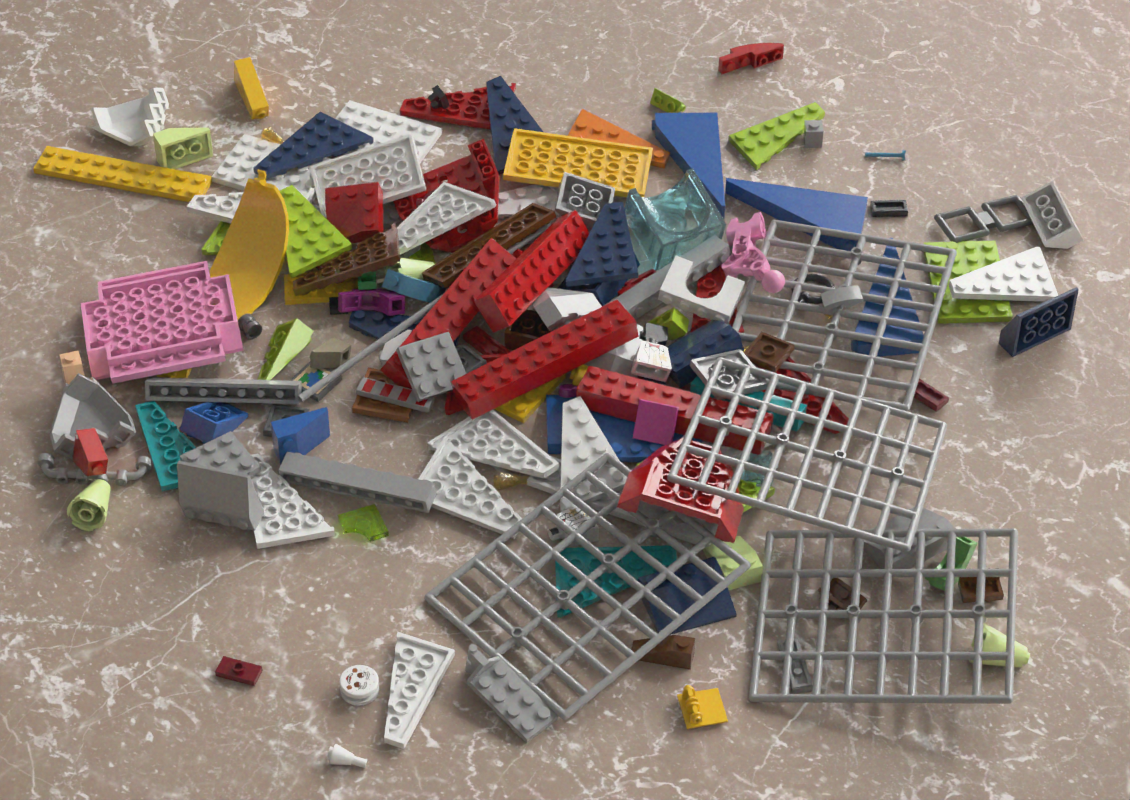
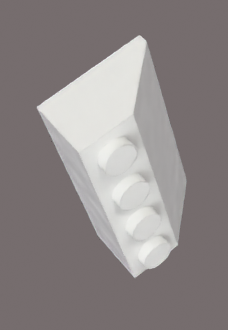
(1052, 217)

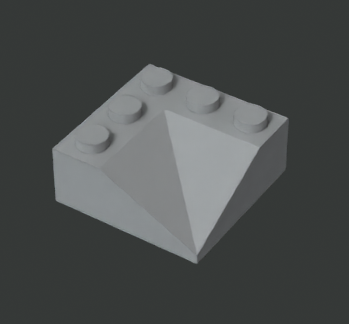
(583, 196)

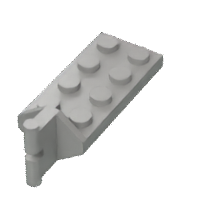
(508, 695)

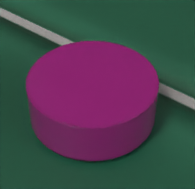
(567, 390)

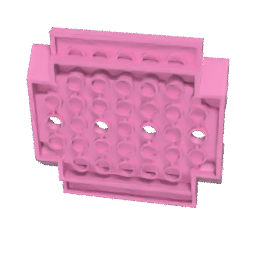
(163, 338)

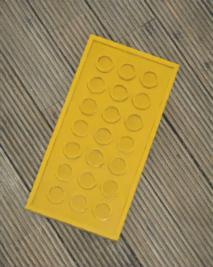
(545, 157)

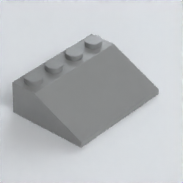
(218, 496)
(907, 560)

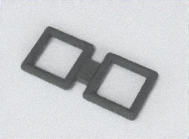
(983, 220)

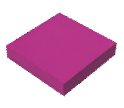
(655, 422)

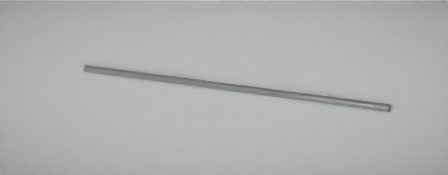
(397, 330)

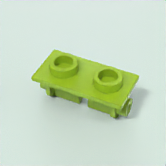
(666, 102)

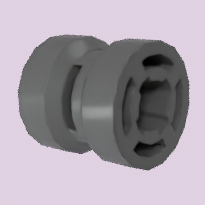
(249, 326)

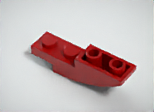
(750, 54)

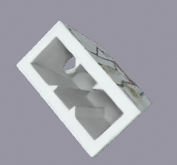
(652, 361)
(575, 518)

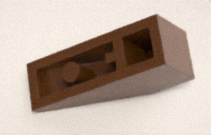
(671, 651)

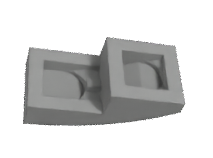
(844, 295)

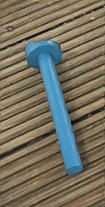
(869, 154)

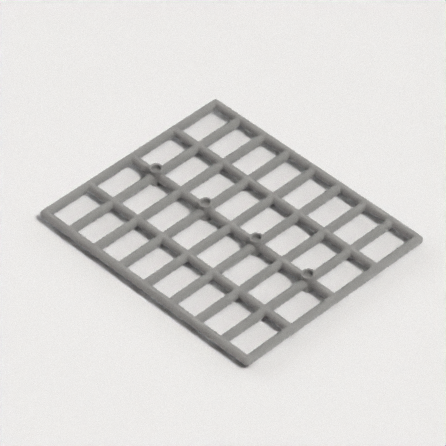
(831, 328)
(838, 458)
(564, 597)
(916, 614)

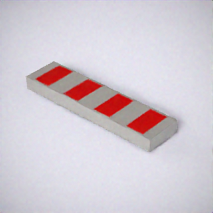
(392, 394)

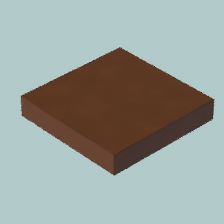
(769, 351)

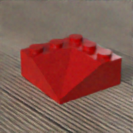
(355, 210)

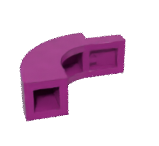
(377, 299)

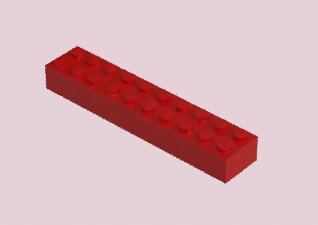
(532, 271)
(456, 305)
(544, 359)
(620, 396)

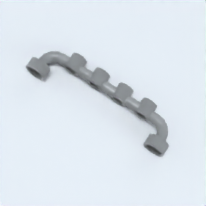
(62, 475)

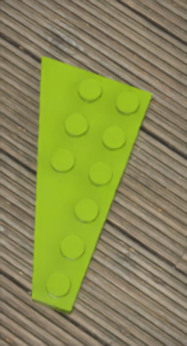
(774, 135)

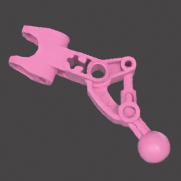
(747, 258)

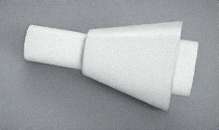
(340, 756)

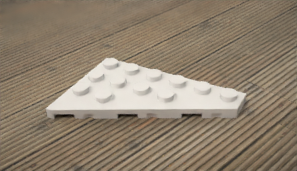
(439, 213)
(1014, 278)
(465, 492)

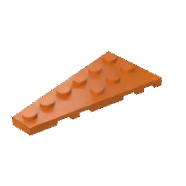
(593, 127)

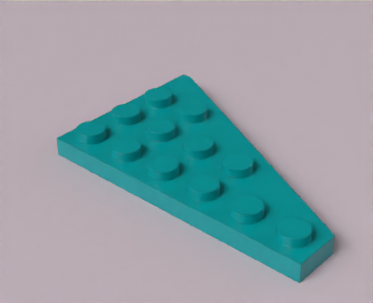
(607, 581)

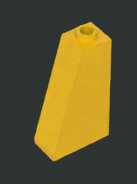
(250, 88)

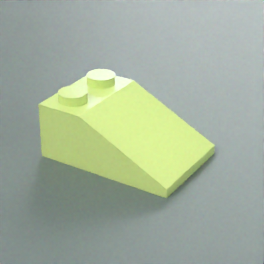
(182, 146)
(728, 565)

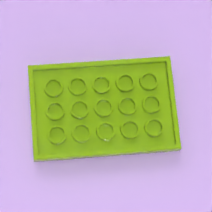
(969, 257)

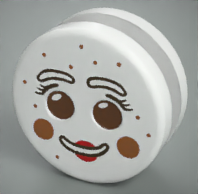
(359, 685)

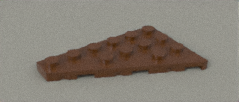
(370, 255)

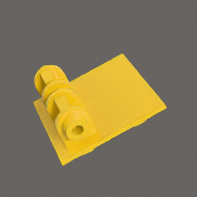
(701, 707)

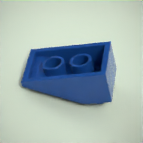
(208, 424)
(300, 432)

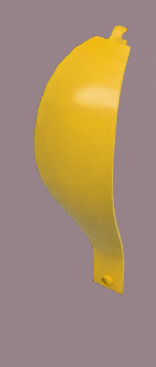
(252, 248)

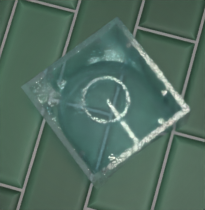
(673, 220)

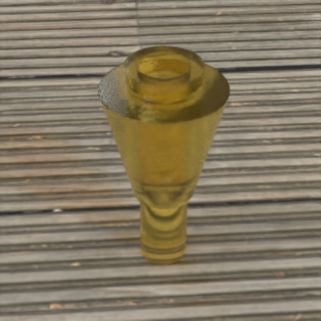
(271, 136)
(506, 480)

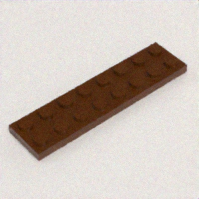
(506, 234)

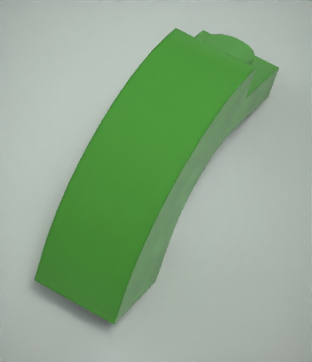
(963, 553)

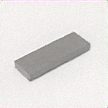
(800, 677)

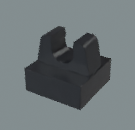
(438, 98)

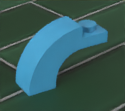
(412, 287)

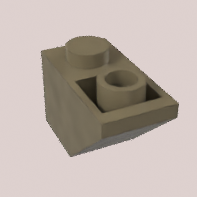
(330, 354)

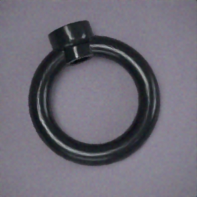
(805, 296)

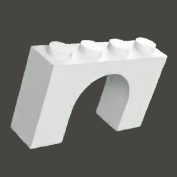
(716, 308)

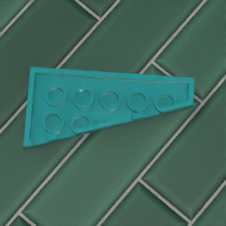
(163, 442)

